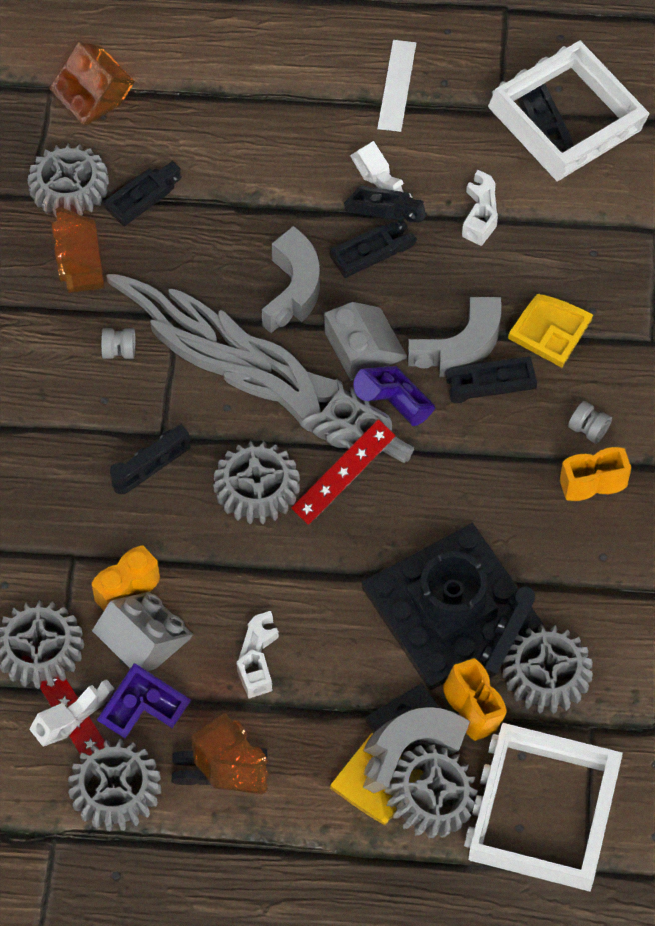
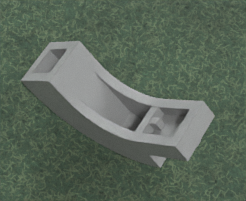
(300, 261)
(467, 347)
(415, 727)

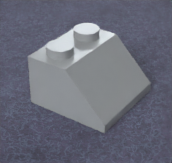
(362, 338)

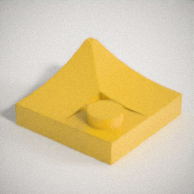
(550, 328)
(350, 787)

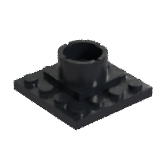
(445, 602)

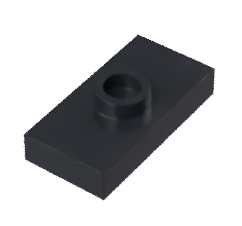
(413, 699)

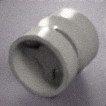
(118, 343)
(590, 422)

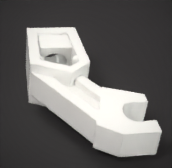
(375, 168)
(484, 195)
(256, 639)
(60, 721)

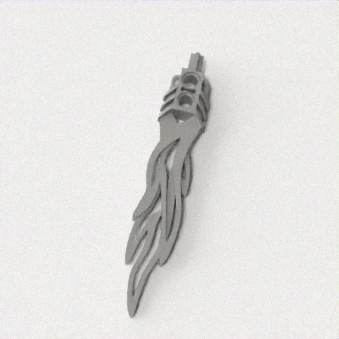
(247, 366)

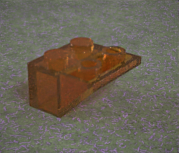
(91, 83)
(77, 251)
(228, 758)

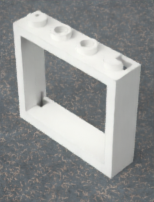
(599, 79)
(559, 749)

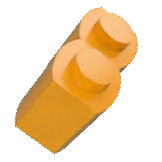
(591, 474)
(134, 574)
(474, 699)

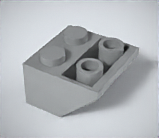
(141, 630)

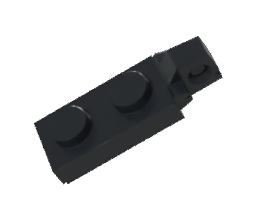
(142, 193)
(385, 204)

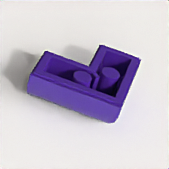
(396, 387)
(138, 693)

